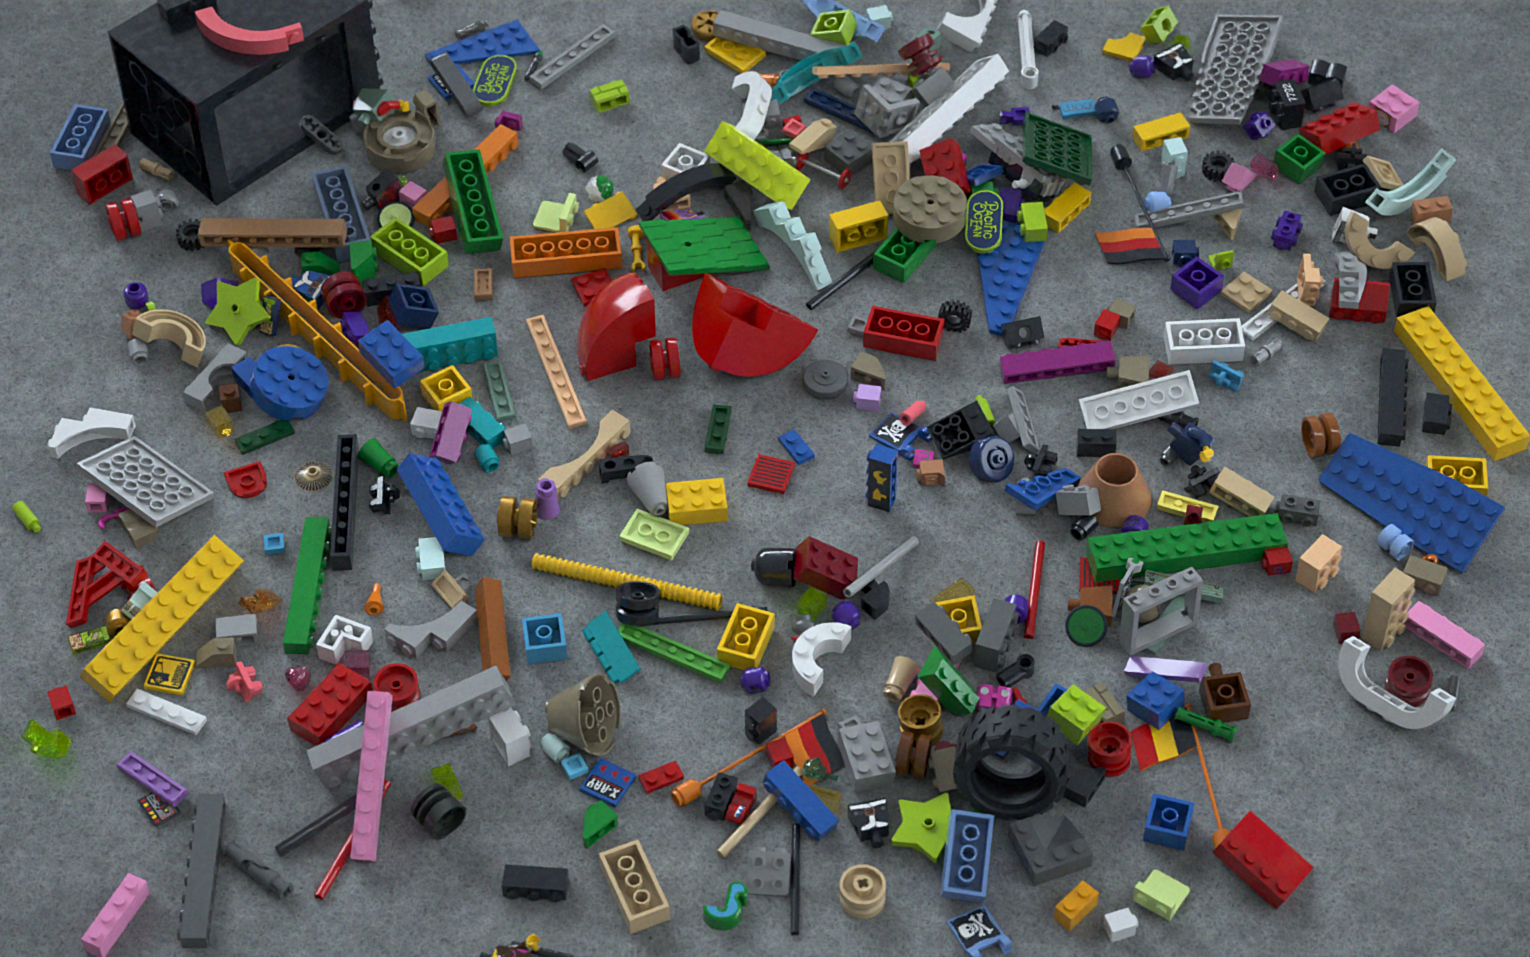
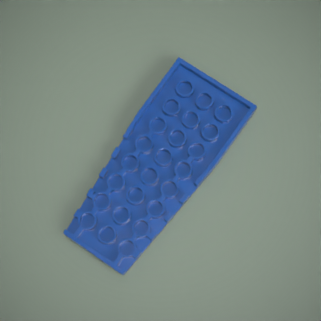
(1424, 504)

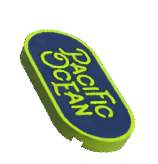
(495, 80)
(984, 221)

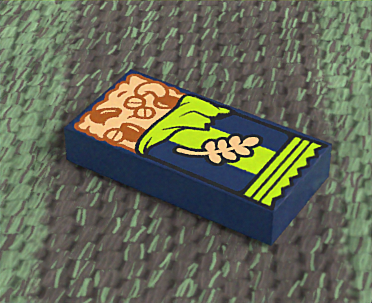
(272, 306)

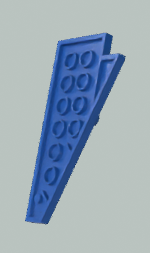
(1007, 275)

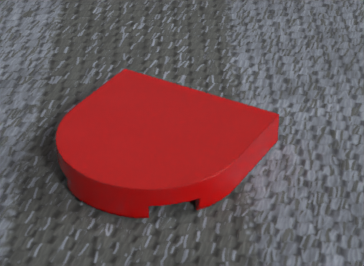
(246, 480)

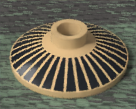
(313, 481)

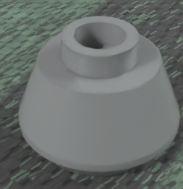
(168, 200)

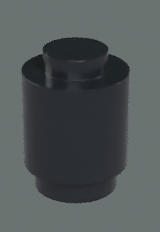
(1083, 526)

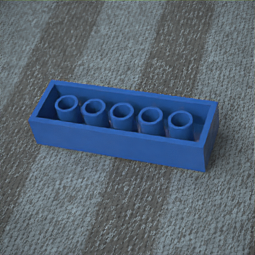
(440, 504)

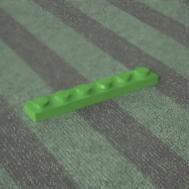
(675, 652)

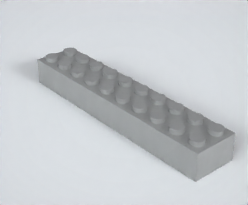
(416, 725)

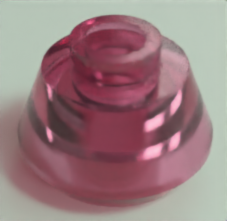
(298, 677)

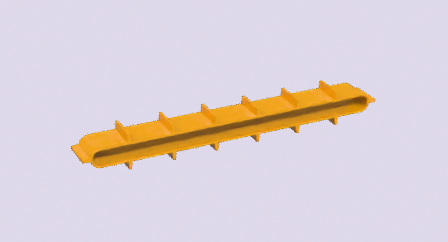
(393, 407)

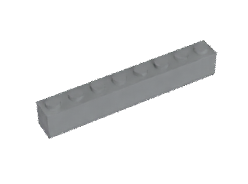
(768, 36)

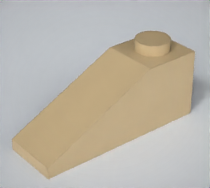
(814, 136)

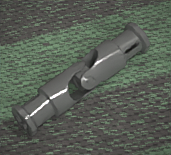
(264, 875)

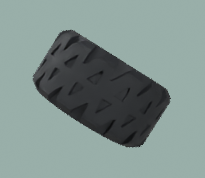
(1016, 731)

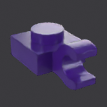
(1015, 116)

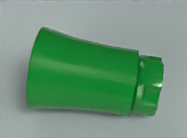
(378, 458)

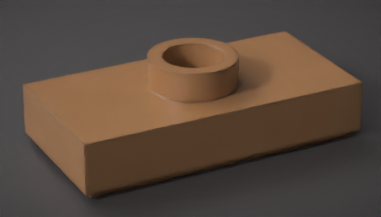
(483, 284)

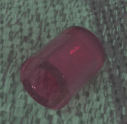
(1264, 166)

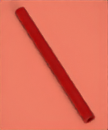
(1034, 589)

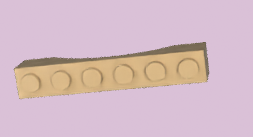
(612, 430)

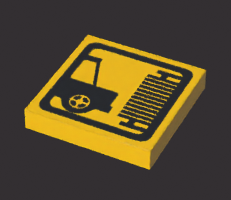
(169, 674)

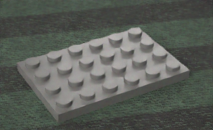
(145, 481)

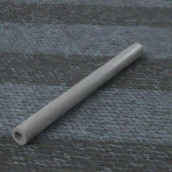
(881, 566)

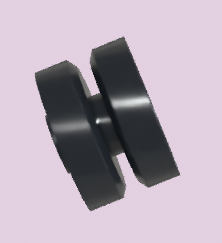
(637, 603)

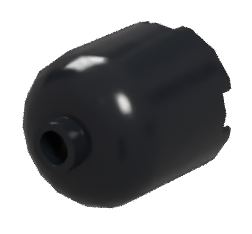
(775, 566)

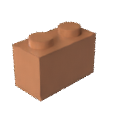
(1431, 207)

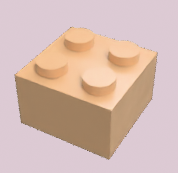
(1319, 564)

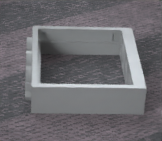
(1137, 639)

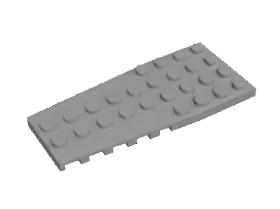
(1233, 66)

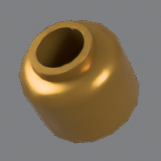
(116, 621)

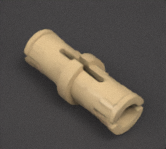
(156, 169)

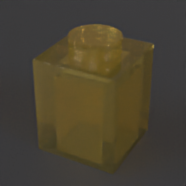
(219, 422)

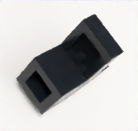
(876, 598)

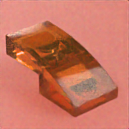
(261, 601)

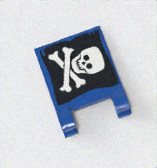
(898, 436)

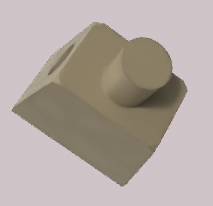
(1130, 371)

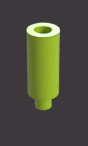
(986, 409)
(26, 516)

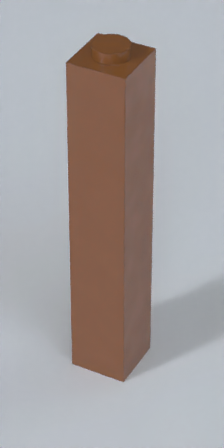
(492, 626)

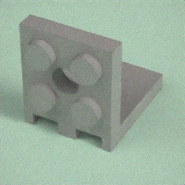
(882, 117)

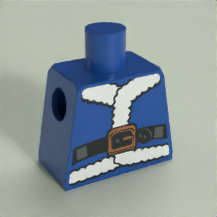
(309, 286)

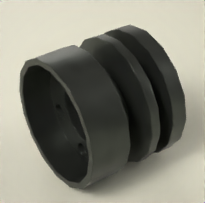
(438, 811)

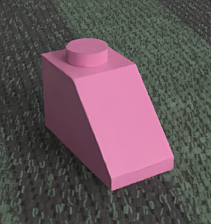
(1238, 177)

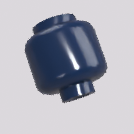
(1106, 109)

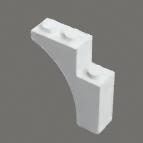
(94, 425)

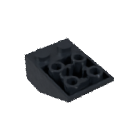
(960, 430)

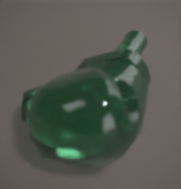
(815, 770)

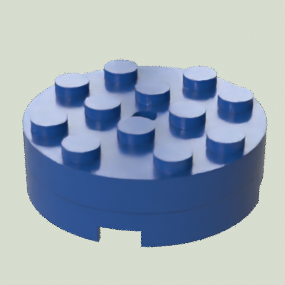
(289, 383)

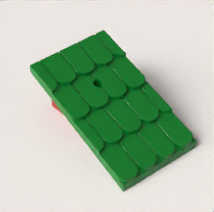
(690, 248)

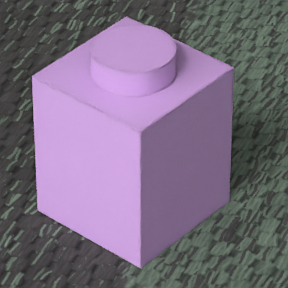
(867, 397)

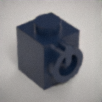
(1184, 251)

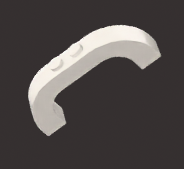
(758, 95)
(1378, 700)

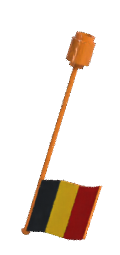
(1171, 742)

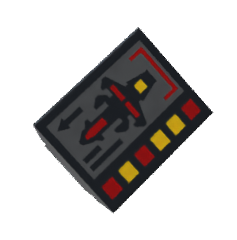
(158, 809)

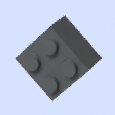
(848, 152)

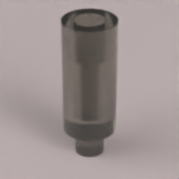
(470, 30)

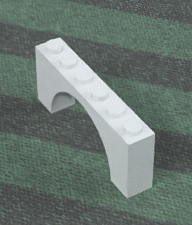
(967, 31)

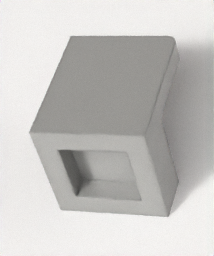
(1007, 428)

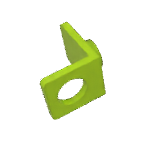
(1223, 260)

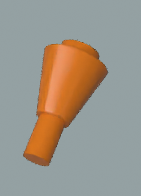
(374, 603)

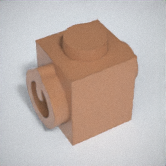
(128, 321)

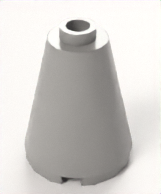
(649, 487)

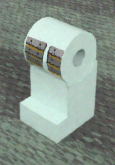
(138, 600)

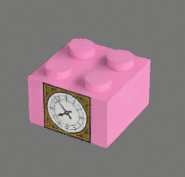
(1394, 108)

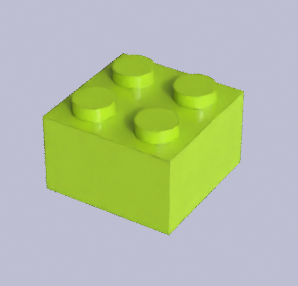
(835, 26)
(1076, 714)

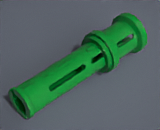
(1216, 727)

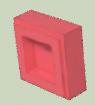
(793, 128)

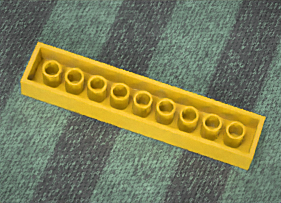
(1460, 379)
(161, 619)

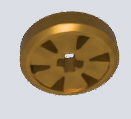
(701, 22)

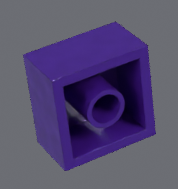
(1197, 282)

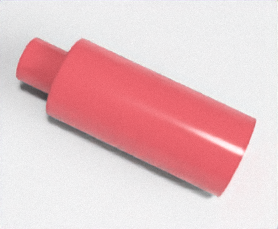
(912, 412)

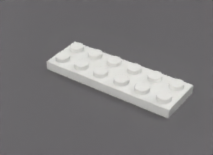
(1140, 402)

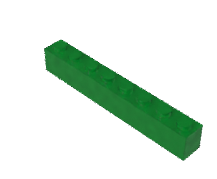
(307, 586)

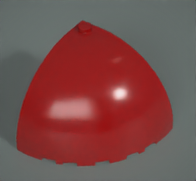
(613, 324)
(745, 332)

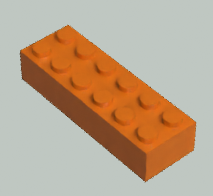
(565, 252)

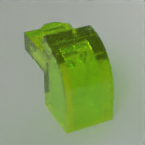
(46, 743)

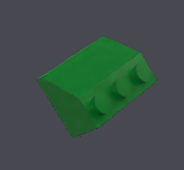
(948, 684)

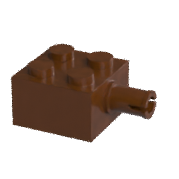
(1224, 695)

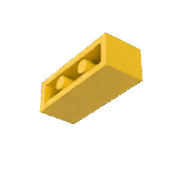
(1155, 132)
(1067, 207)

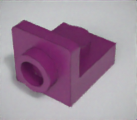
(509, 120)

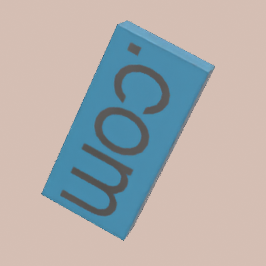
(1077, 108)

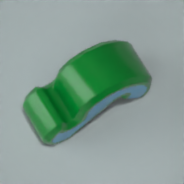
(732, 913)

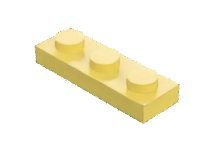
(1178, 504)

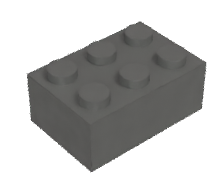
(996, 635)

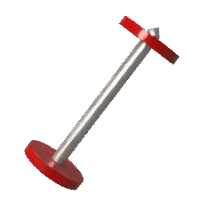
(844, 178)

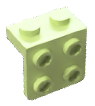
(556, 216)
(1161, 894)

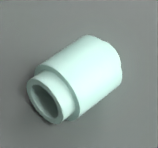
(555, 747)

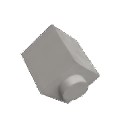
(517, 439)

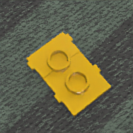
(610, 212)

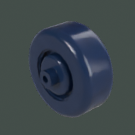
(991, 459)

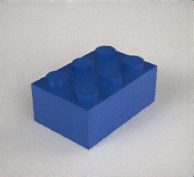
(391, 354)

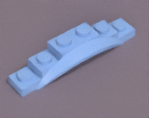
(865, 28)

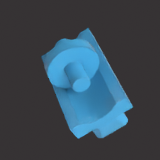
(1225, 376)

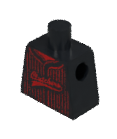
(382, 190)

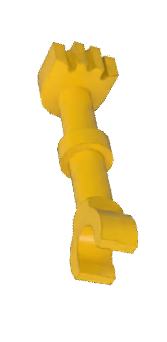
(635, 233)

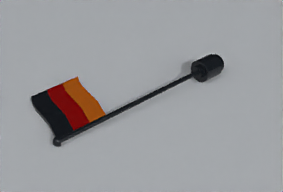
(1133, 243)

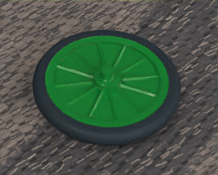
(1086, 625)

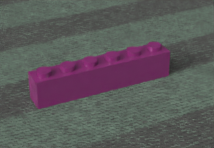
(1057, 362)

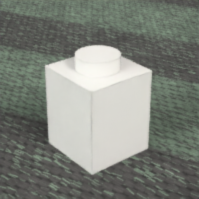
(1120, 924)

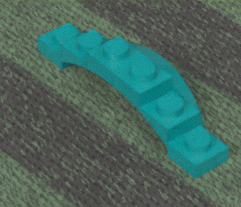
(801, 75)

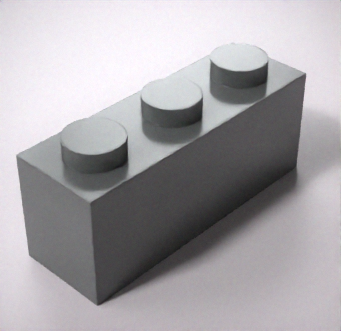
(944, 632)

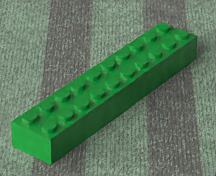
(1185, 546)

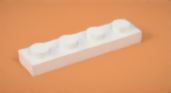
(166, 712)

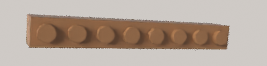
(273, 232)

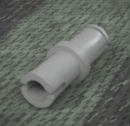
(1266, 352)

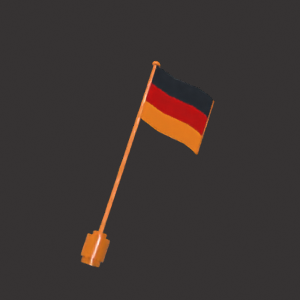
(805, 741)

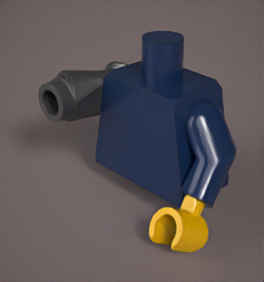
(1188, 443)

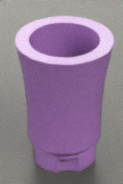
(547, 499)

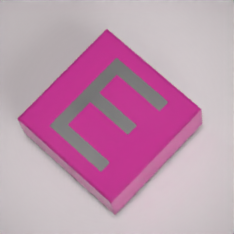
(922, 455)

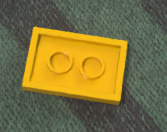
(734, 54)

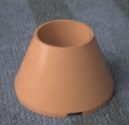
(1122, 500)

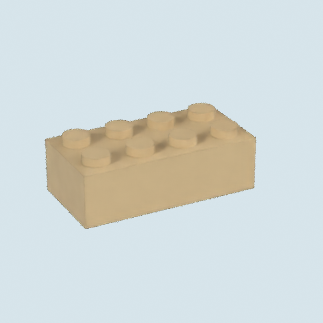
(1388, 609)
(634, 886)

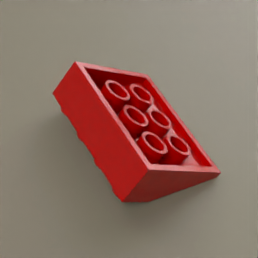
(1263, 860)

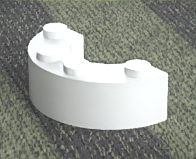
(812, 644)

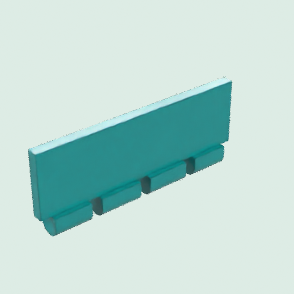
(611, 648)

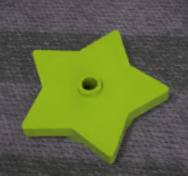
(238, 309)
(924, 826)

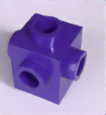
(1259, 125)

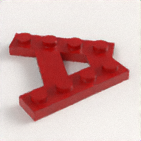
(86, 592)

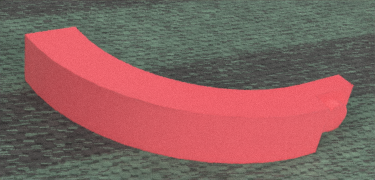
(246, 40)

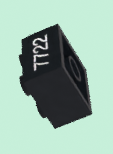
(1287, 104)

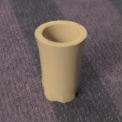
(900, 678)

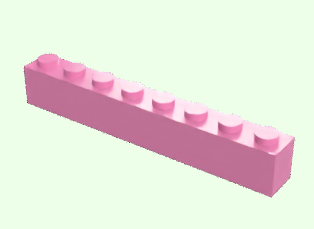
(371, 776)

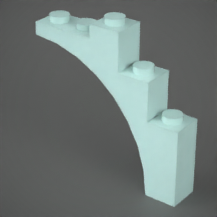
(803, 244)

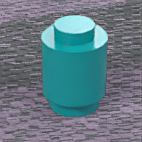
(487, 457)

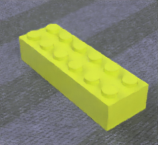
(756, 165)

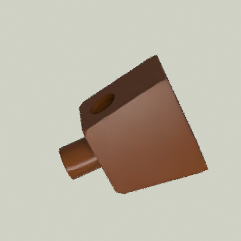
(1096, 596)

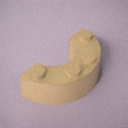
(1443, 244)
(1359, 245)
(174, 327)

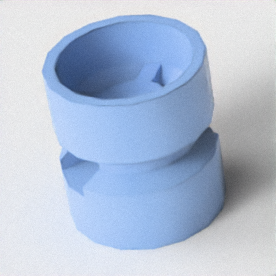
(1393, 540)

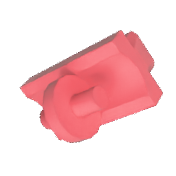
(241, 682)

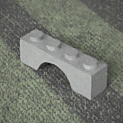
(199, 392)

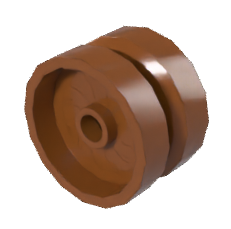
(1320, 434)

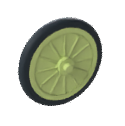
(395, 209)

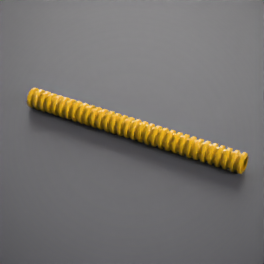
(615, 579)

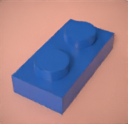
(796, 447)

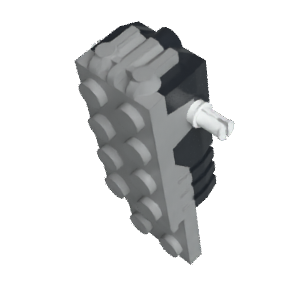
(1008, 154)

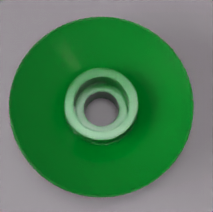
(772, 142)

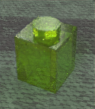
(812, 603)

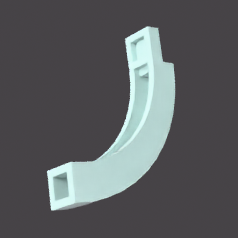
(1418, 188)

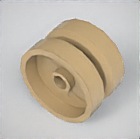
(862, 891)

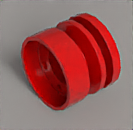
(1110, 747)

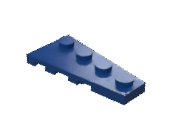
(1042, 489)

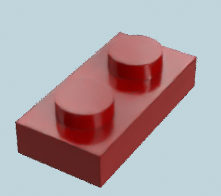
(661, 777)

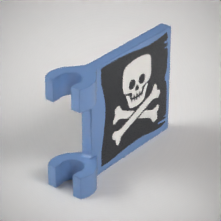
(978, 931)

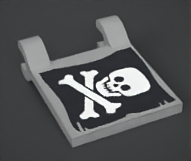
(1125, 583)

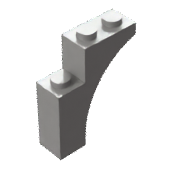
(441, 632)

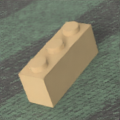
(1298, 316)
(1241, 493)

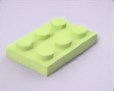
(654, 534)

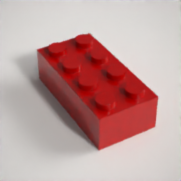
(1341, 127)
(903, 333)
(330, 705)

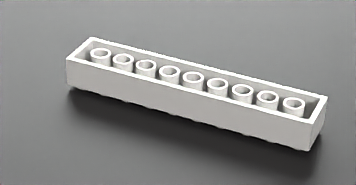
(951, 105)

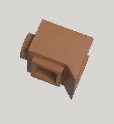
(931, 473)

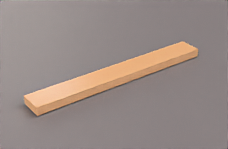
(556, 372)

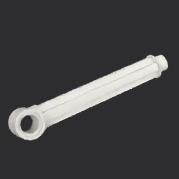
(1029, 72)

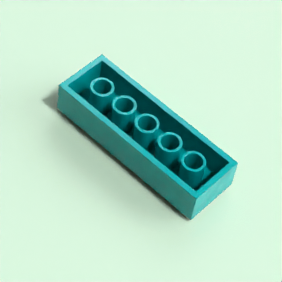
(455, 343)

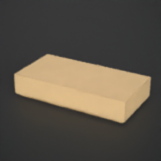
(449, 589)

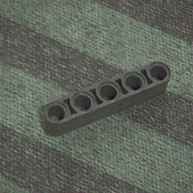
(456, 84)

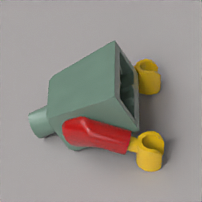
(374, 105)

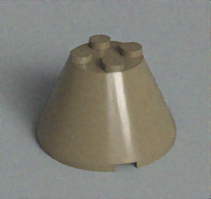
(586, 714)

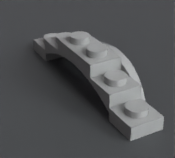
(1351, 279)

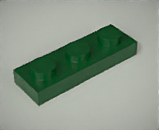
(718, 429)
(264, 436)

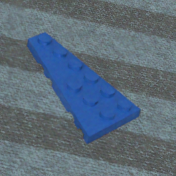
(506, 40)

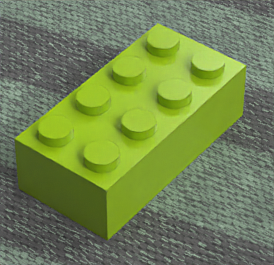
(409, 250)

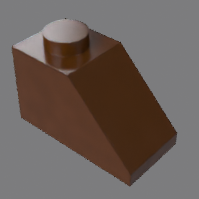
(230, 397)

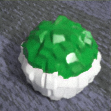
(599, 188)

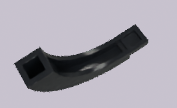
(691, 180)

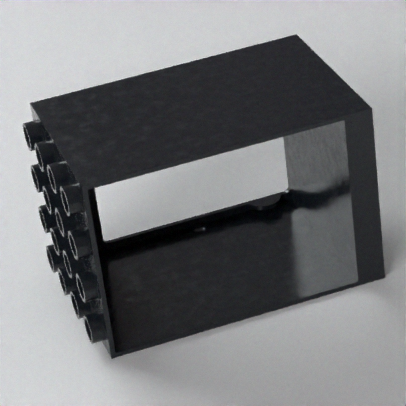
(235, 114)

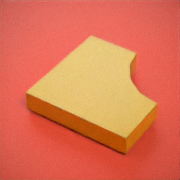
(1126, 47)

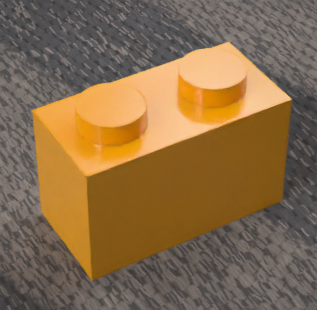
(1076, 905)

